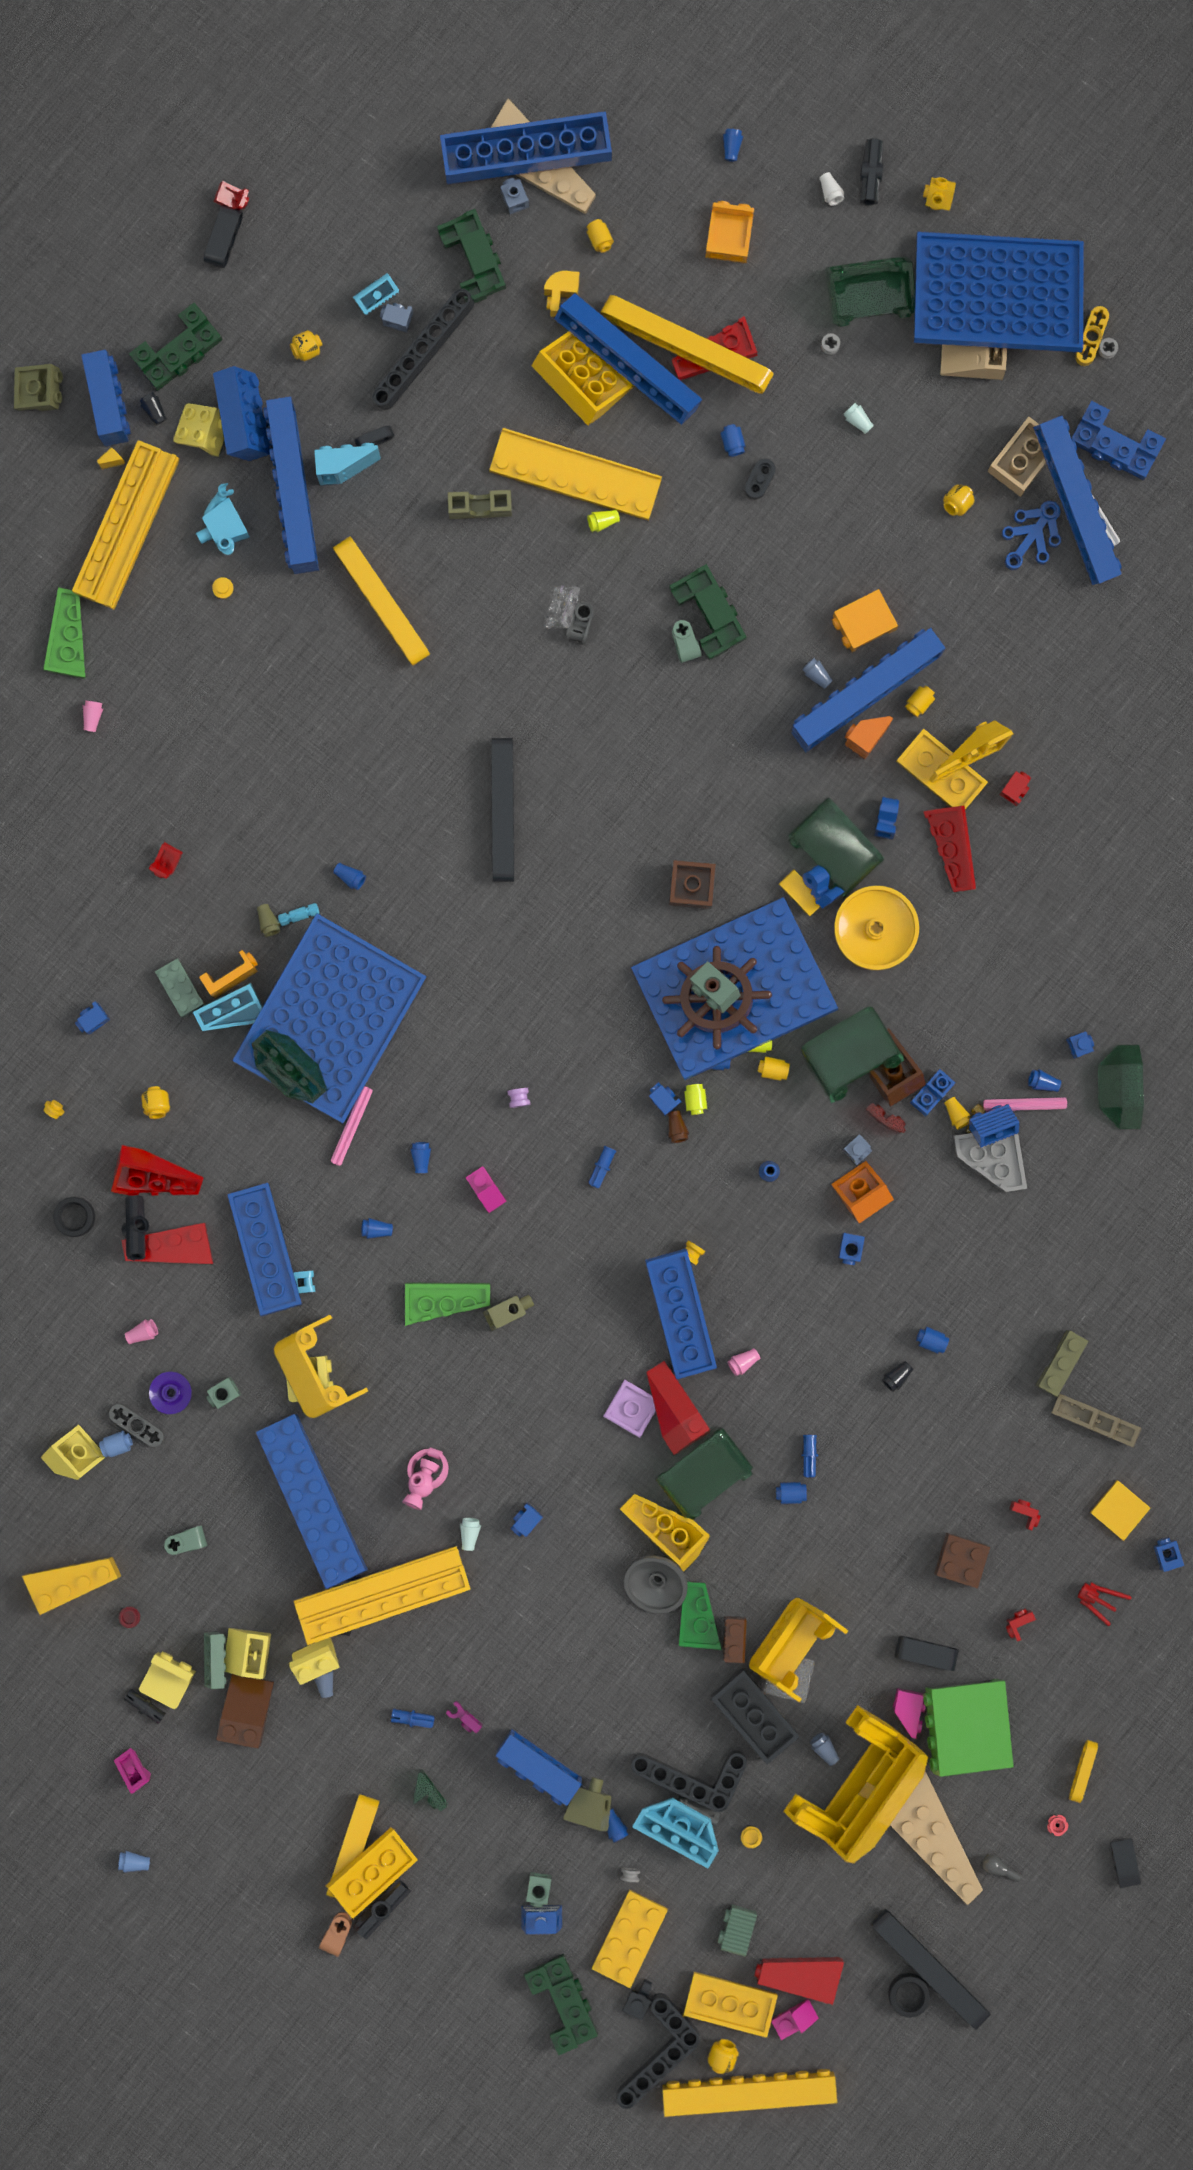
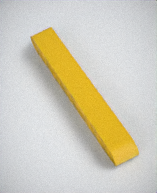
(686, 344)

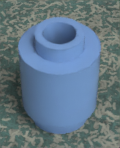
(116, 1444)

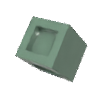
(231, 1389)
(538, 1879)

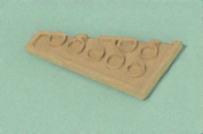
(560, 182)
(931, 1835)

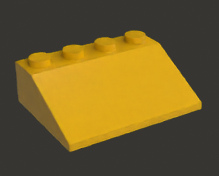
(581, 377)

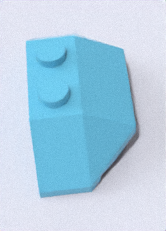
(680, 1830)

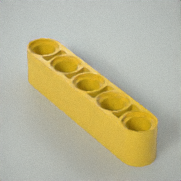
(356, 1834)

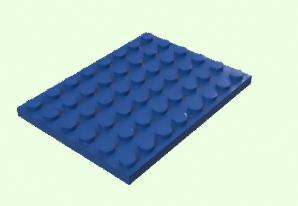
(999, 292)
(782, 967)
(339, 1006)

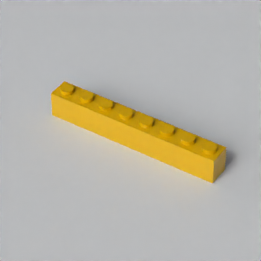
(749, 2093)

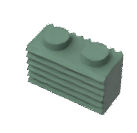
(738, 1930)

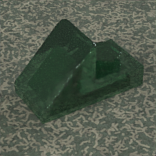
(426, 1787)

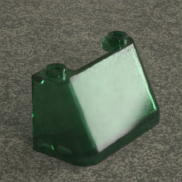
(871, 289)
(836, 846)
(850, 1052)
(704, 1474)

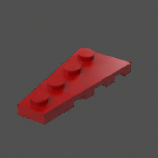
(733, 337)
(953, 843)
(177, 1245)

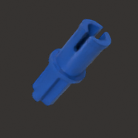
(602, 1167)
(809, 1455)
(412, 1718)

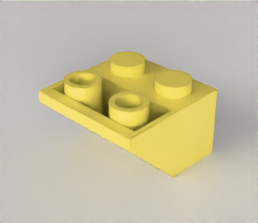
(247, 1653)

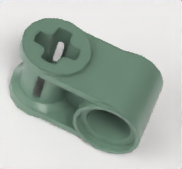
(686, 645)
(189, 1541)

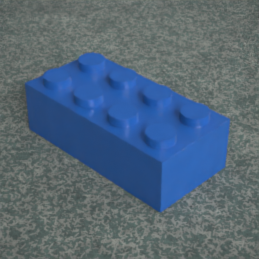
(106, 397)
(241, 413)
(538, 1767)

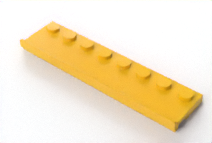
(575, 474)
(125, 525)
(381, 1595)

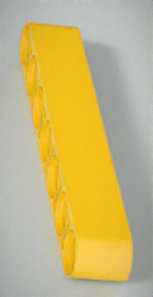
(381, 601)

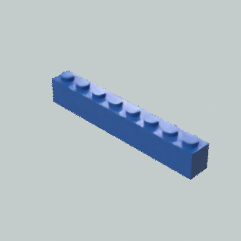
(628, 358)
(1077, 500)

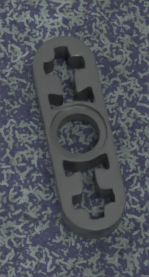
(127, 1411)

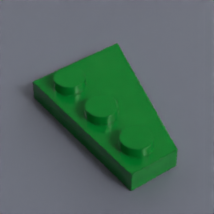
(697, 1619)

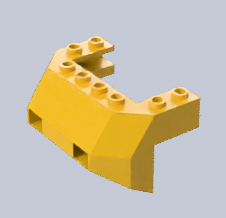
(869, 1794)

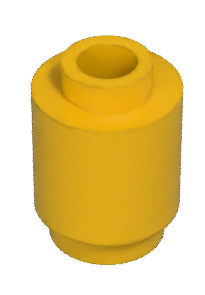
(599, 236)
(920, 700)
(773, 1068)

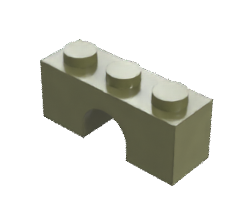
(464, 505)
(1062, 1364)

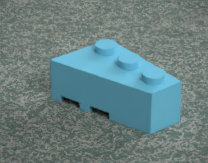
(230, 1010)

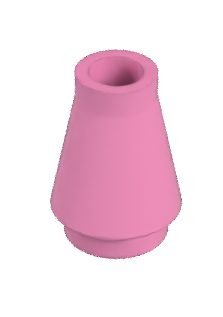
(91, 715)
(144, 1331)
(742, 1362)

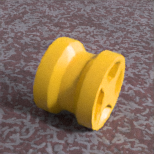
(694, 1252)

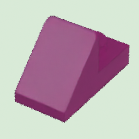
(486, 1189)
(132, 1770)
(794, 2019)

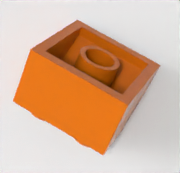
(866, 735)
(862, 1192)

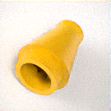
(957, 1113)

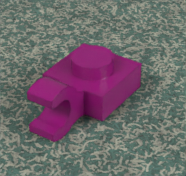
(470, 1723)

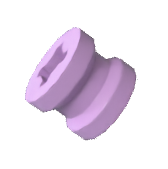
(518, 1097)

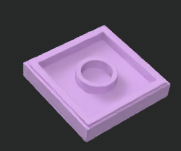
(631, 1408)

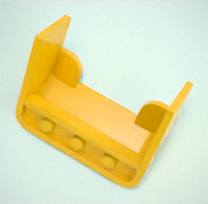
(302, 1376)
(790, 1642)

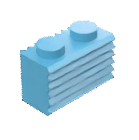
(376, 294)

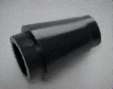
(153, 408)
(897, 1376)

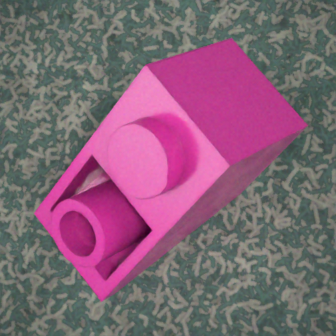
(908, 1708)

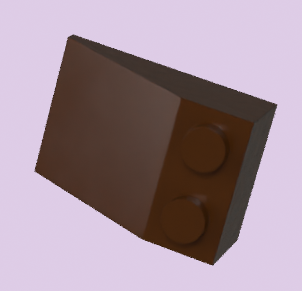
(900, 1081)
(245, 1711)

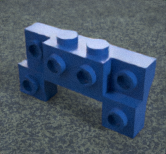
(1114, 447)

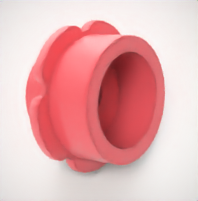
(1063, 1825)

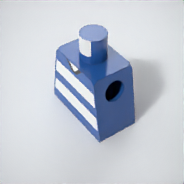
(541, 1919)

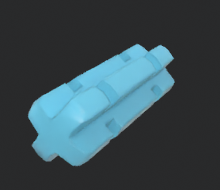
(298, 914)

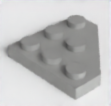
(997, 1162)

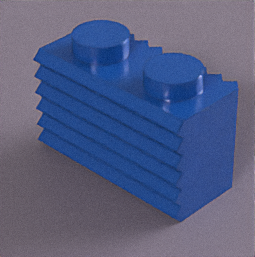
(994, 1125)

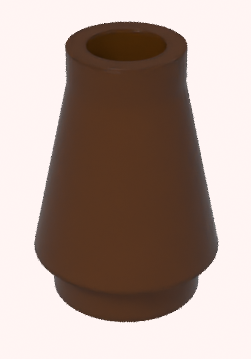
(677, 1129)

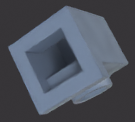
(514, 202)
(396, 316)
(857, 1149)

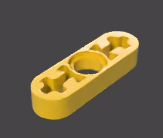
(1102, 324)
(1083, 1771)

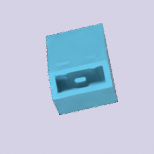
(342, 463)

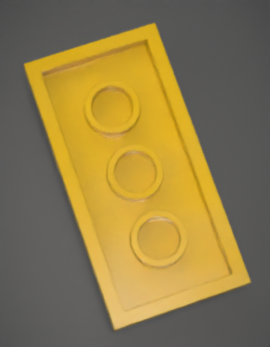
(926, 756)
(371, 1872)
(629, 1938)
(730, 2004)

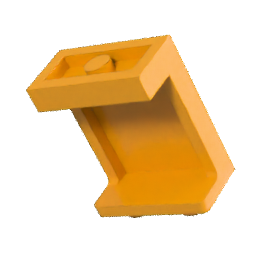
(729, 232)
(864, 620)
(231, 979)

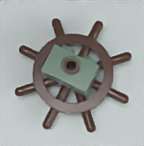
(719, 994)

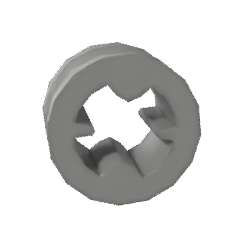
(825, 348)
(1108, 355)
(629, 1874)

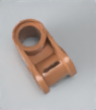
(336, 1936)

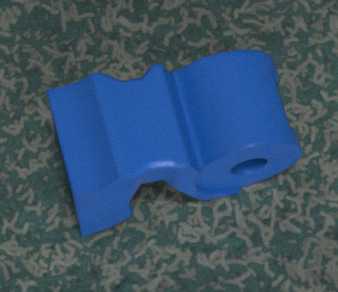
(886, 818)
(818, 881)

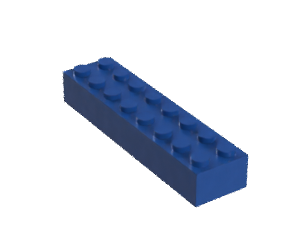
(526, 147)
(292, 485)
(868, 689)
(311, 1501)

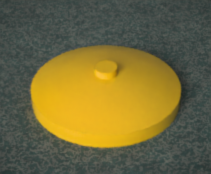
(876, 928)

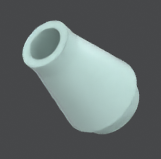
(858, 418)
(469, 1533)

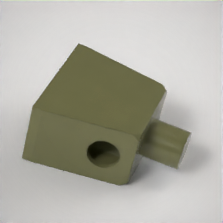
(500, 1315)
(590, 1806)

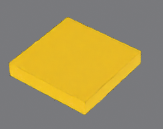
(1120, 1510)

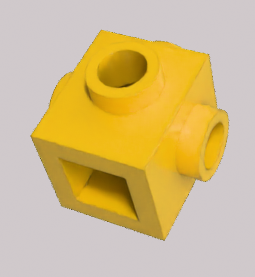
(939, 193)

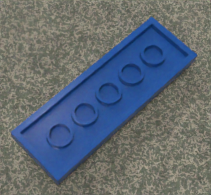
(264, 1249)
(681, 1313)

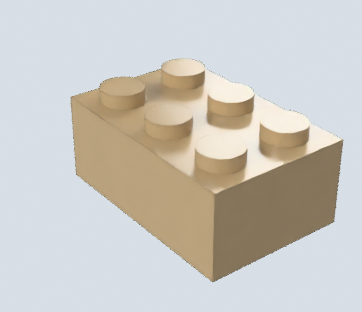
(1020, 459)

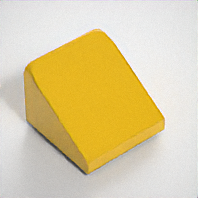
(110, 459)

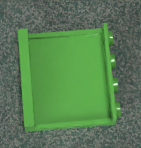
(968, 1728)

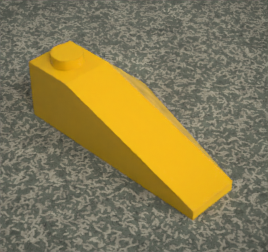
(982, 743)
(672, 1533)

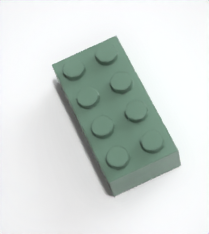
(179, 988)
(214, 1660)

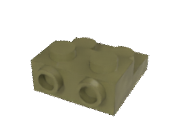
(37, 387)

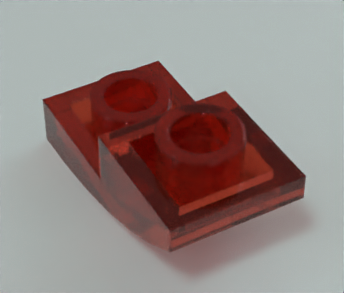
(893, 1123)

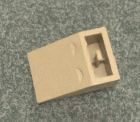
(973, 361)

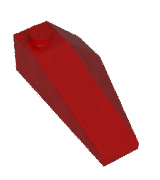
(147, 1173)
(677, 1415)

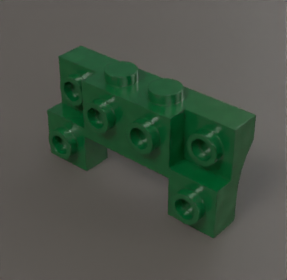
(476, 246)
(180, 352)
(713, 604)
(569, 2002)

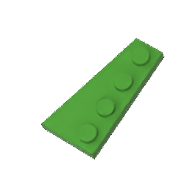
(65, 642)
(436, 1300)

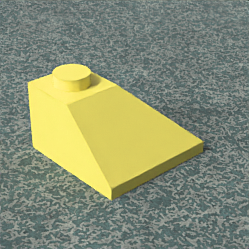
(73, 1454)

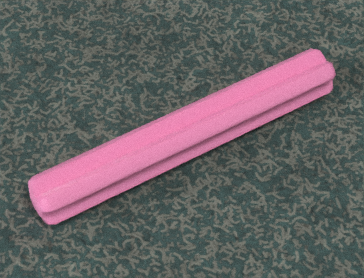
(1027, 1104)
(351, 1126)

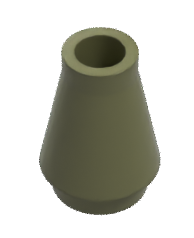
(268, 922)

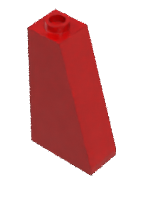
(806, 1977)

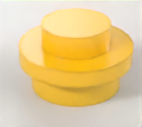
(222, 588)
(53, 1109)
(751, 1837)

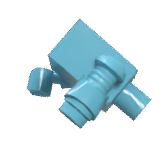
(222, 522)

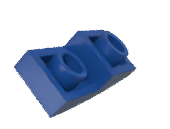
(932, 1092)

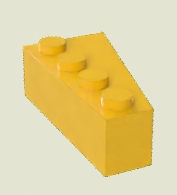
(63, 1584)

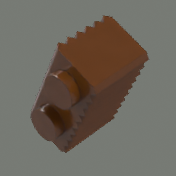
(734, 1639)

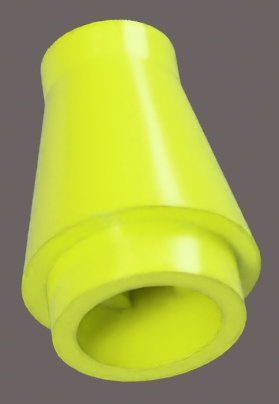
(600, 520)

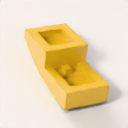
(799, 892)

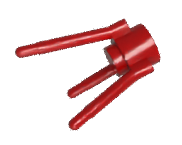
(1089, 1594)

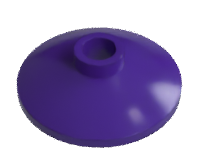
(159, 1393)

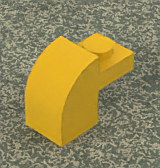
(560, 285)

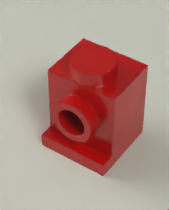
(1016, 787)

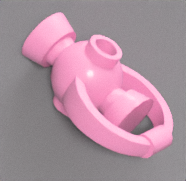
(421, 1483)

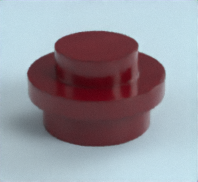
(129, 1617)

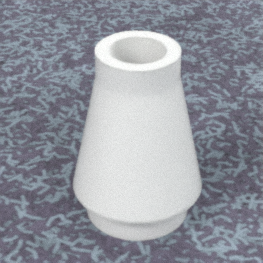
(832, 191)

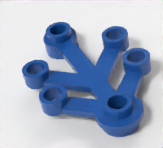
(1034, 533)

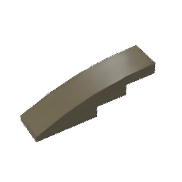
(1096, 1420)

